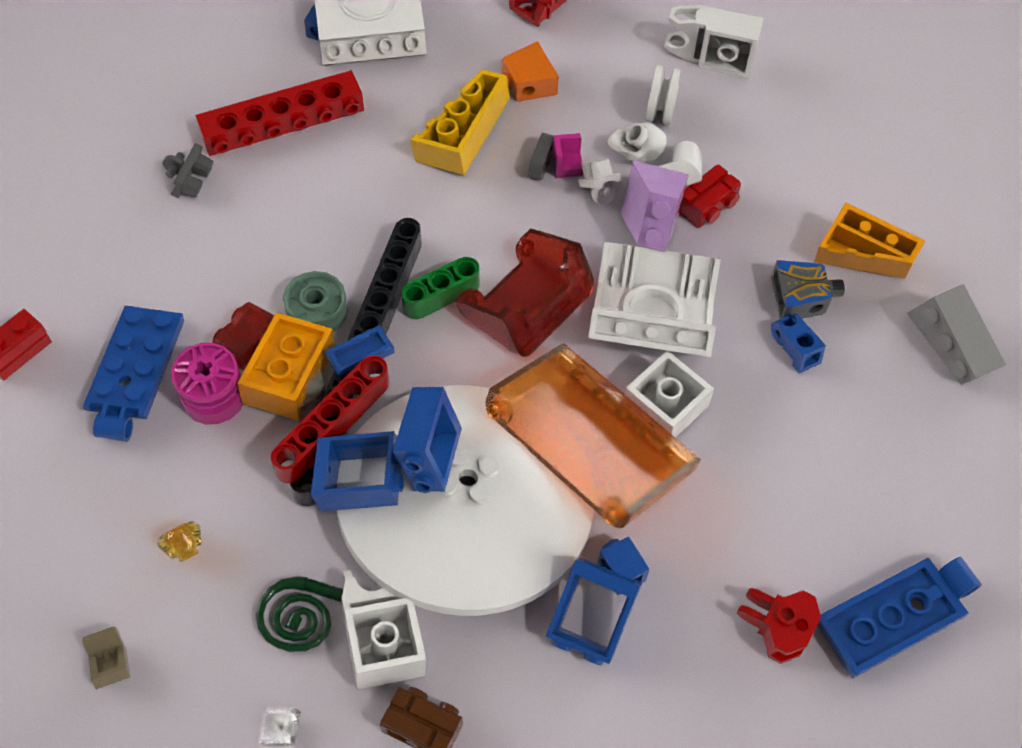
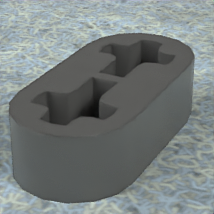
(541, 157)

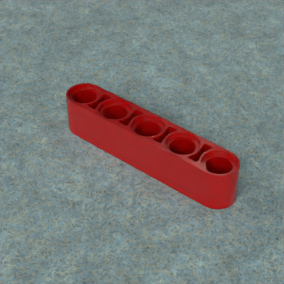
(334, 404)

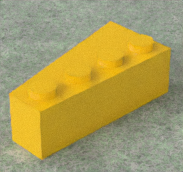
(463, 126)

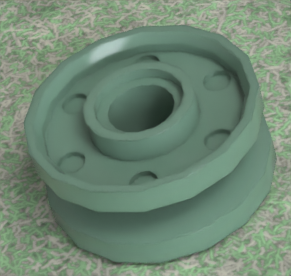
(313, 288)

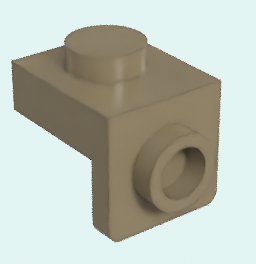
(106, 657)

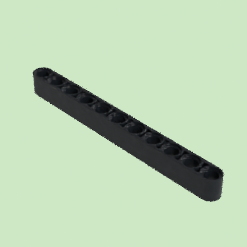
(370, 316)

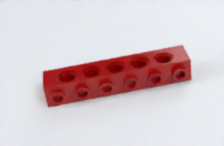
(280, 112)

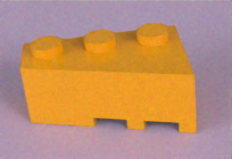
(868, 244)

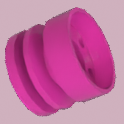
(207, 383)

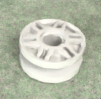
(663, 94)

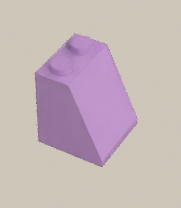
(653, 204)

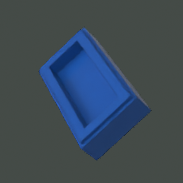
(351, 352)

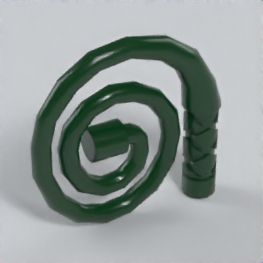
(294, 620)

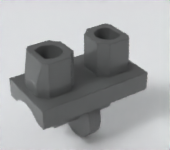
(184, 181)

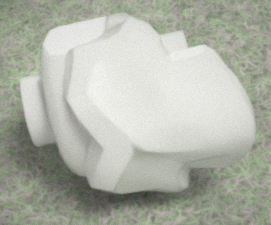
(639, 142)

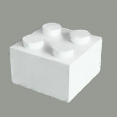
(670, 393)

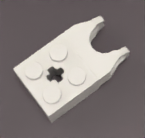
(715, 38)
(380, 618)

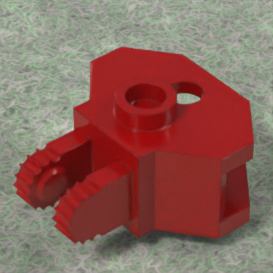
(787, 624)

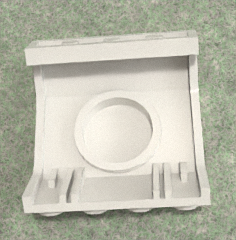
(369, 29)
(655, 299)

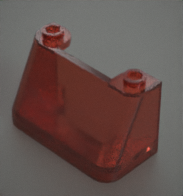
(534, 296)

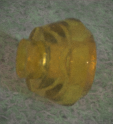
(181, 541)

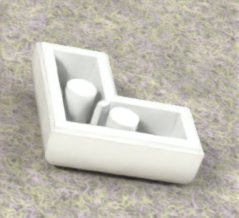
(687, 160)

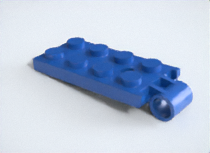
(135, 353)
(884, 623)

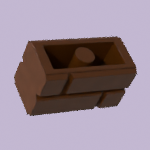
(421, 722)

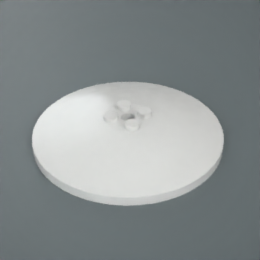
(473, 544)

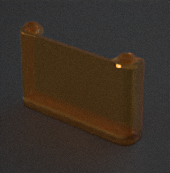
(590, 435)

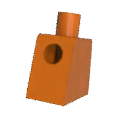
(530, 73)

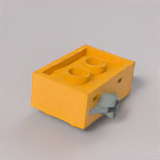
(287, 367)

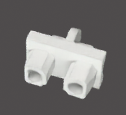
(599, 178)

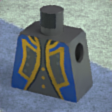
(803, 288)

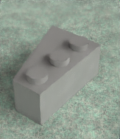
(958, 334)

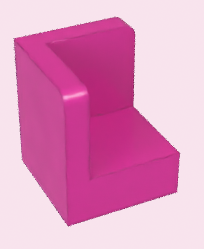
(567, 155)

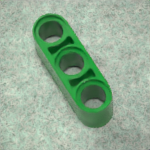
(433, 299)

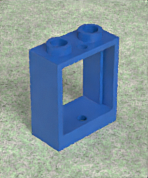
(427, 439)
(351, 447)
(612, 580)

